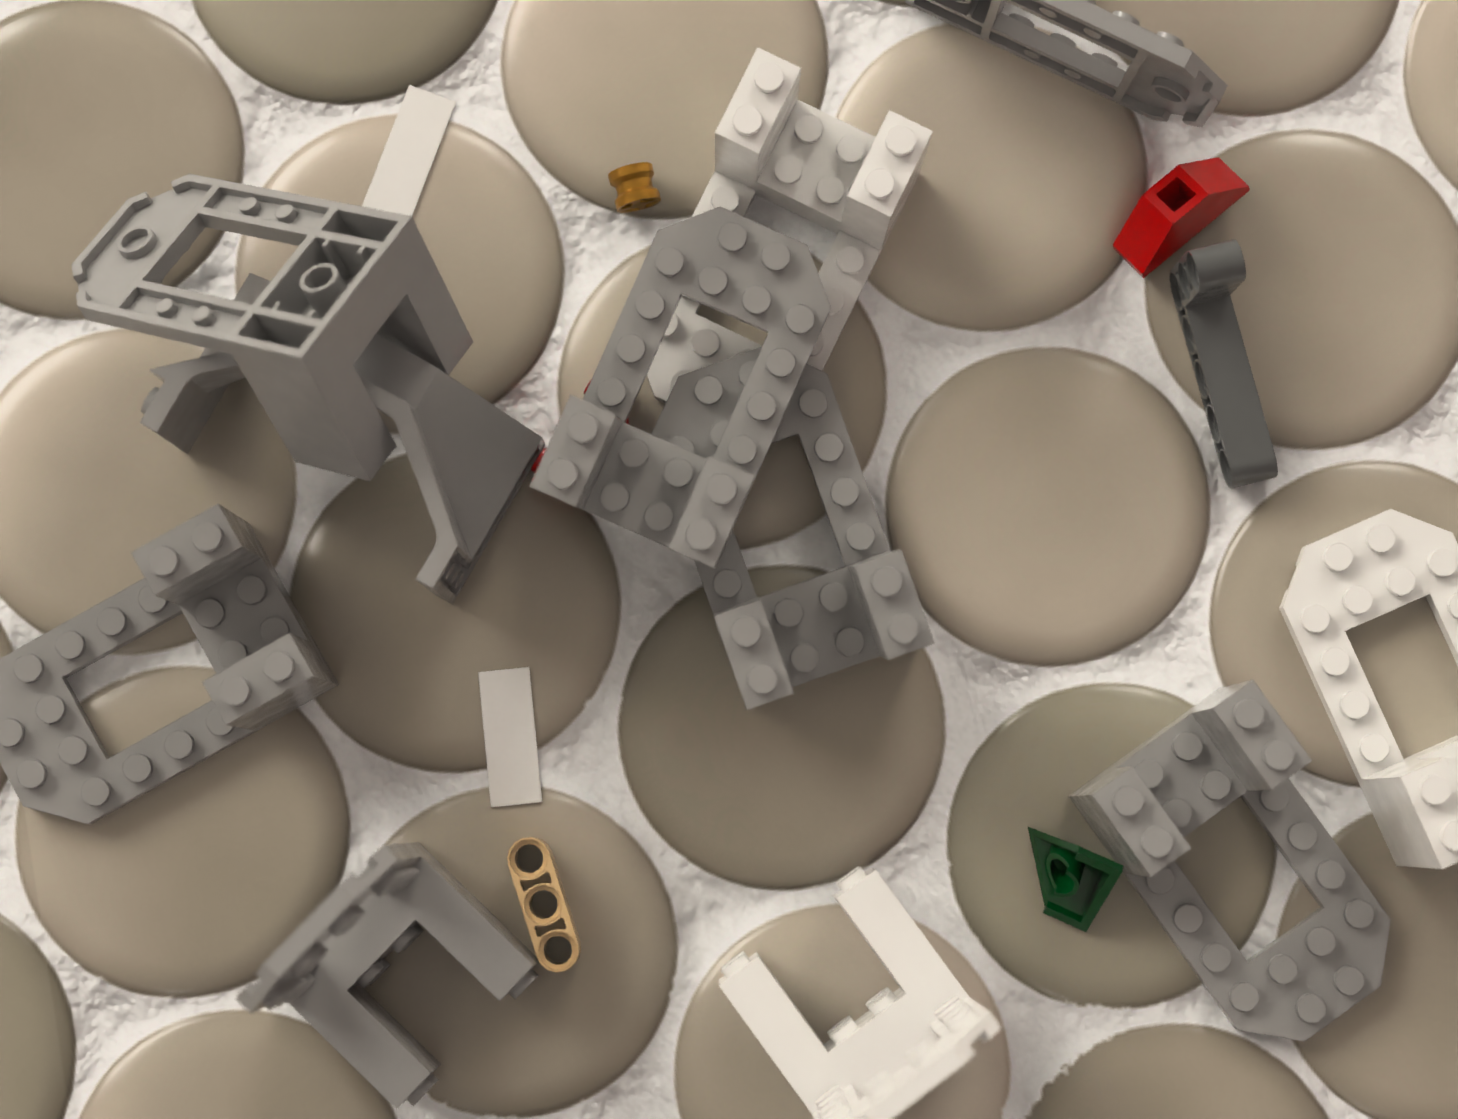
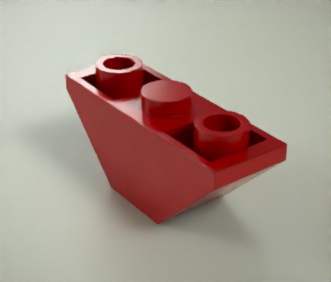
(1177, 211)

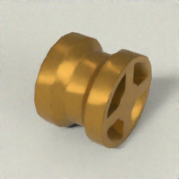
(634, 187)

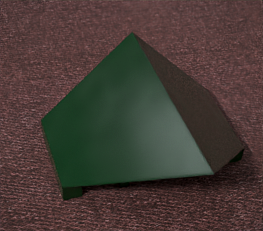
(1072, 879)

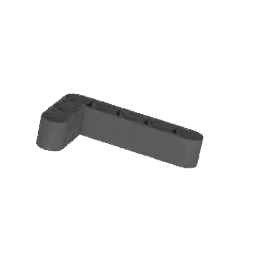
(1201, 293)

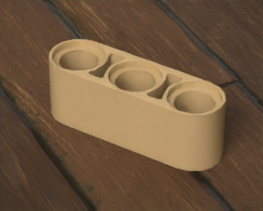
(539, 927)

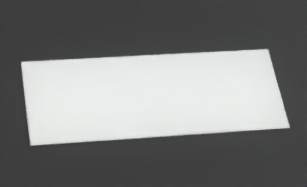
(409, 152)
(510, 737)

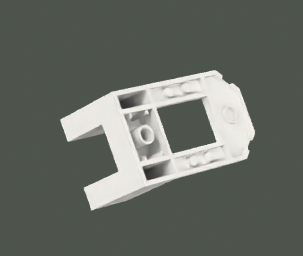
(813, 168)
(1343, 585)
(890, 1052)

